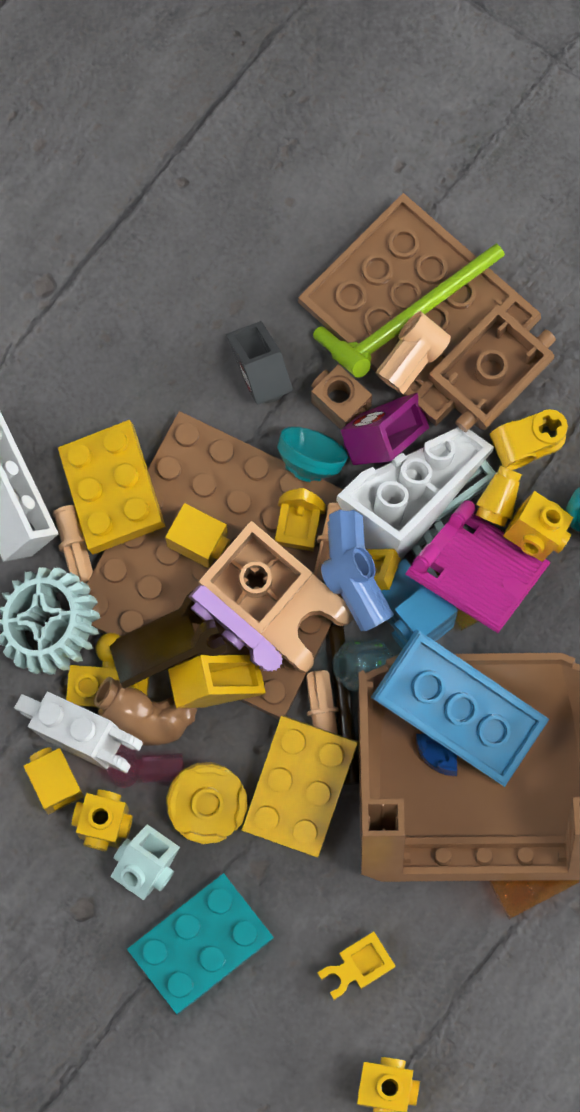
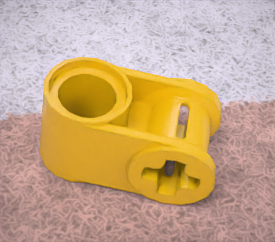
(523, 439)

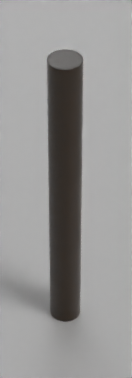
(344, 703)

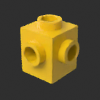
(539, 527)
(106, 834)
(391, 1070)

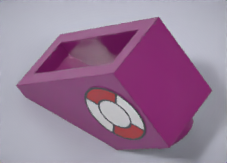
(384, 430)

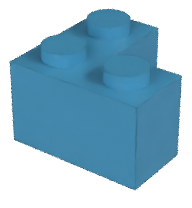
(417, 608)

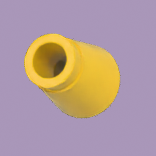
(499, 497)

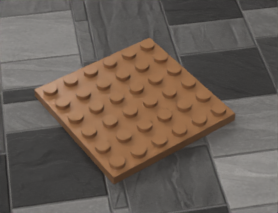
(234, 485)

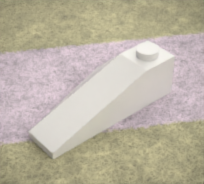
(414, 489)

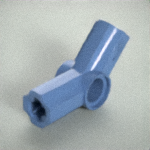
(352, 570)

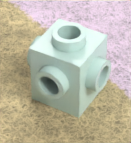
(141, 870)

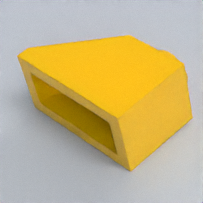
(215, 680)

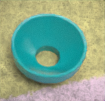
(310, 454)

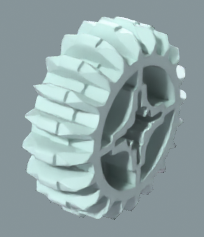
(62, 635)

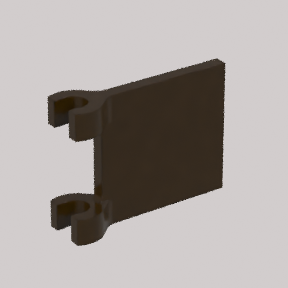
(164, 644)

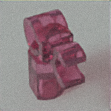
(149, 768)

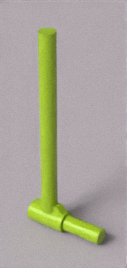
(357, 356)

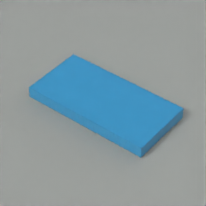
(460, 707)

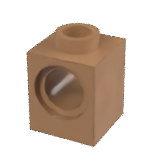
(340, 413)

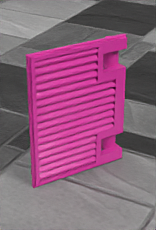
(478, 570)

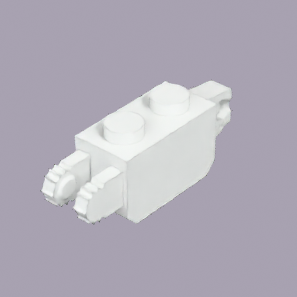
(77, 730)

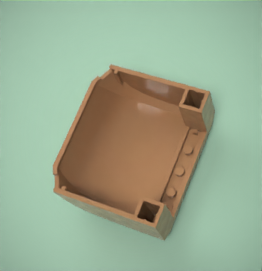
(468, 824)

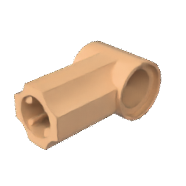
(419, 344)

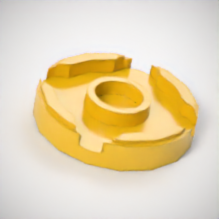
(206, 802)

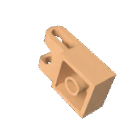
(283, 602)

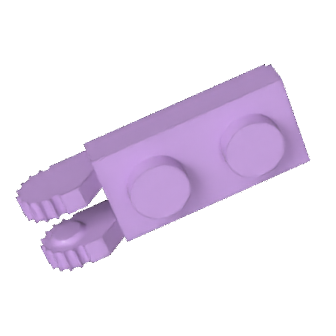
(237, 630)

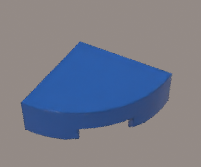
(436, 755)

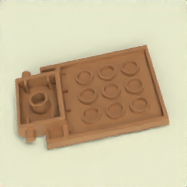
(488, 322)

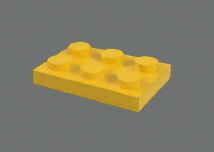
(111, 487)
(300, 786)

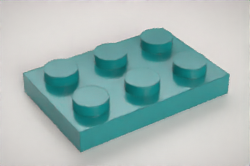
(200, 944)

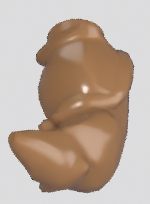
(139, 716)

